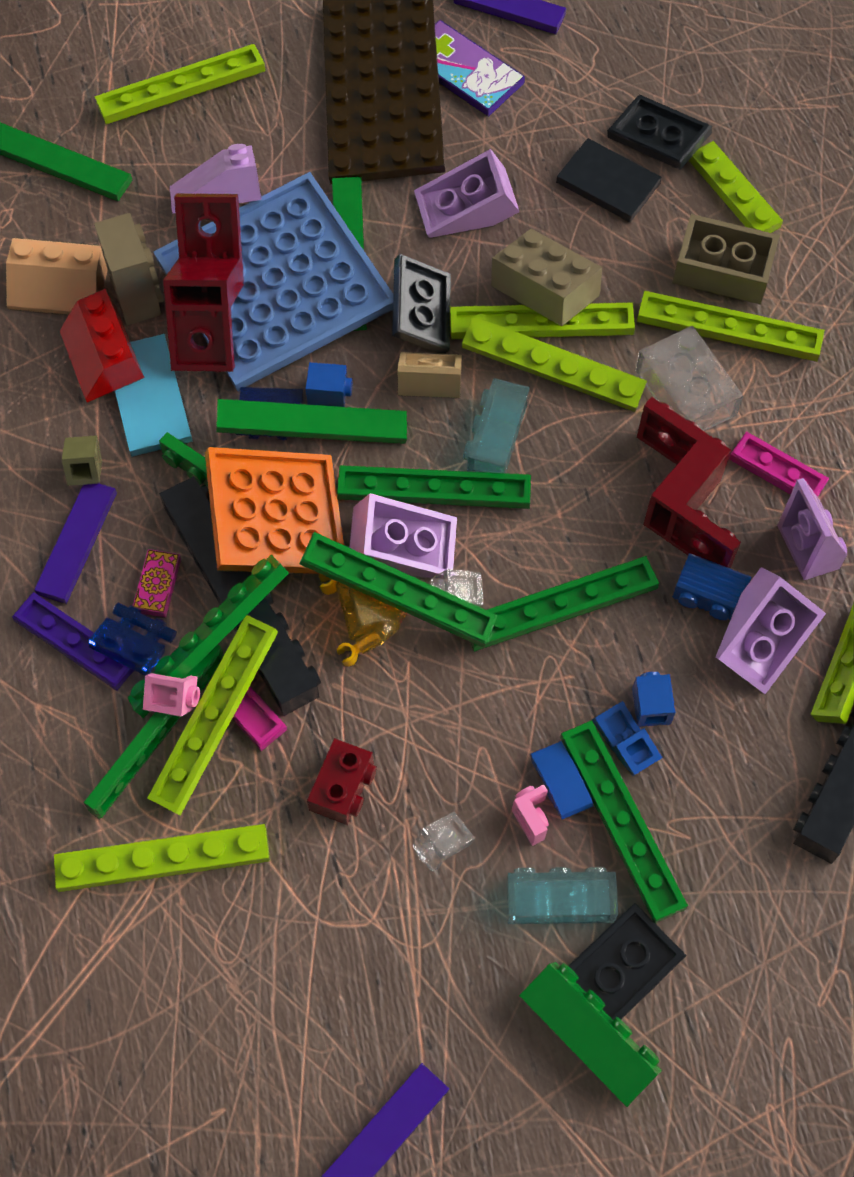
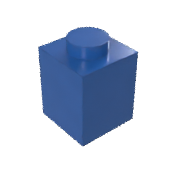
(328, 384)
(653, 699)

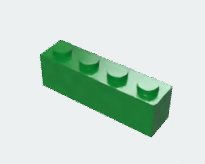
(591, 1032)

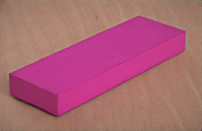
(775, 465)

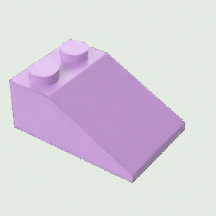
(224, 173)
(467, 197)
(810, 533)
(403, 536)
(767, 629)

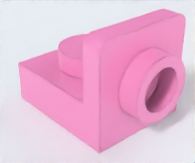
(170, 694)
(530, 819)

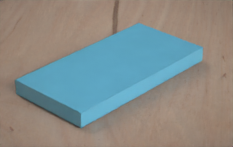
(152, 403)

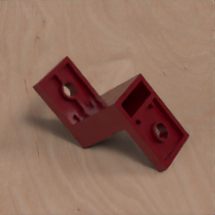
(204, 282)
(697, 472)

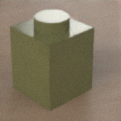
(82, 460)

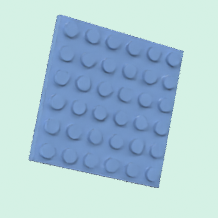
(300, 277)

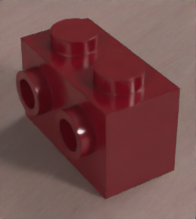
(341, 782)

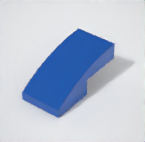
(626, 739)
(561, 780)

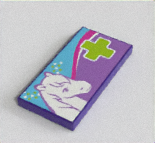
(473, 71)

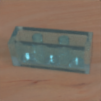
(496, 427)
(561, 896)

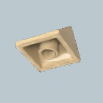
(429, 374)

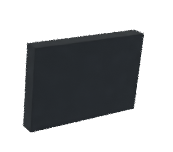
(659, 131)
(608, 179)
(421, 304)
(626, 962)

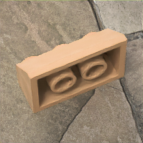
(52, 275)

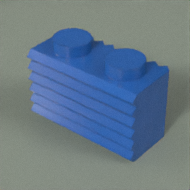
(710, 587)

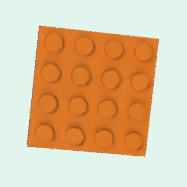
(269, 506)

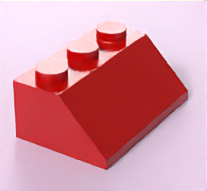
(99, 346)

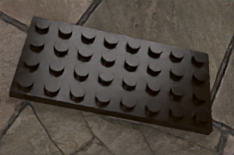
(382, 89)

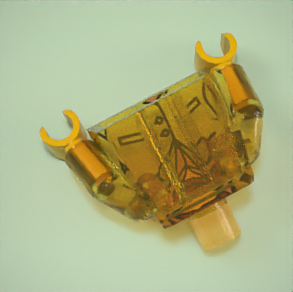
(366, 619)

